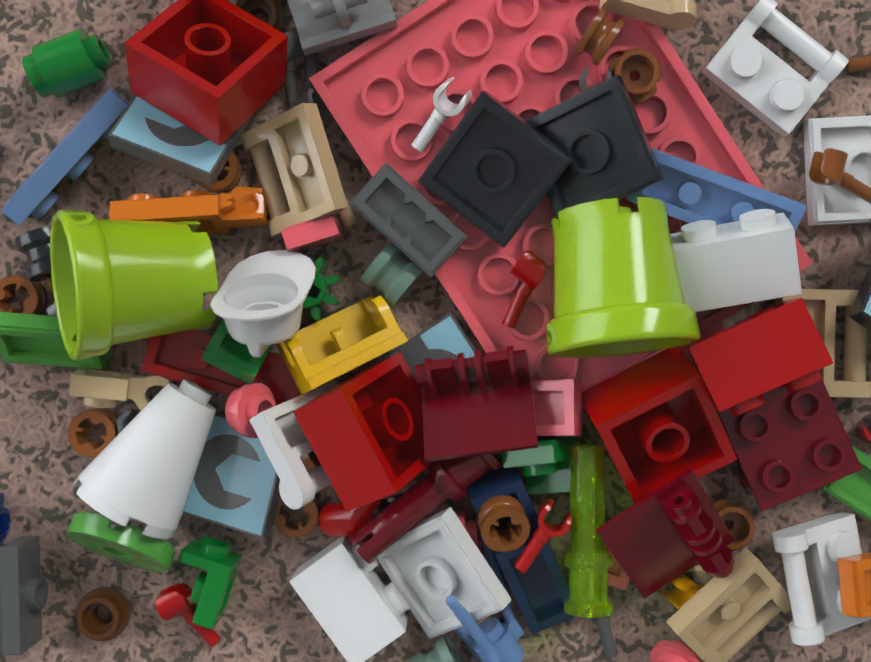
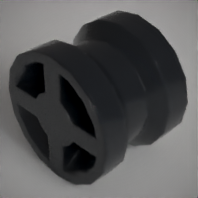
(36, 247)

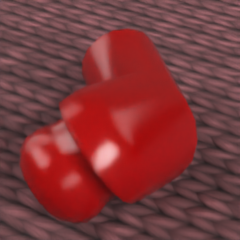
(338, 523)

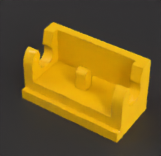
(341, 343)

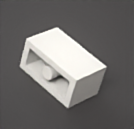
(737, 260)
(351, 600)

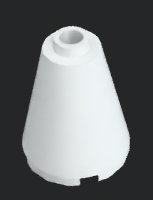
(151, 461)

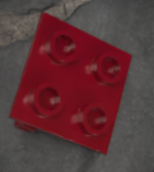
(476, 404)
(790, 444)
(669, 535)

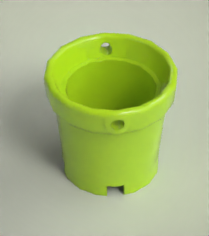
(127, 280)
(616, 282)

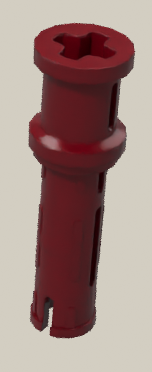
(444, 481)

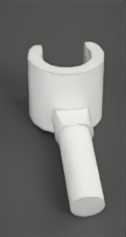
(442, 110)

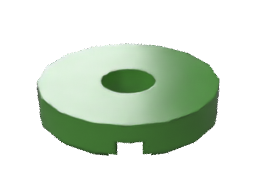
(121, 543)

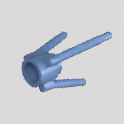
(490, 639)

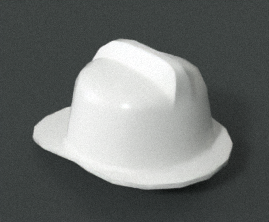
(265, 298)

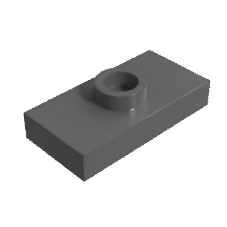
(408, 220)
(21, 595)

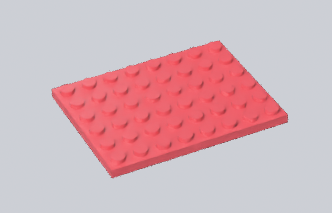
(529, 64)

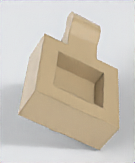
(108, 387)

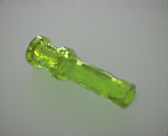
(587, 556)

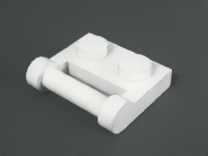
(764, 80)
(285, 445)
(812, 575)

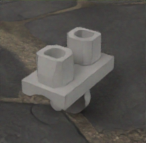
(330, 23)

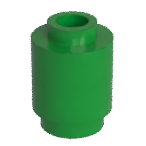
(67, 63)

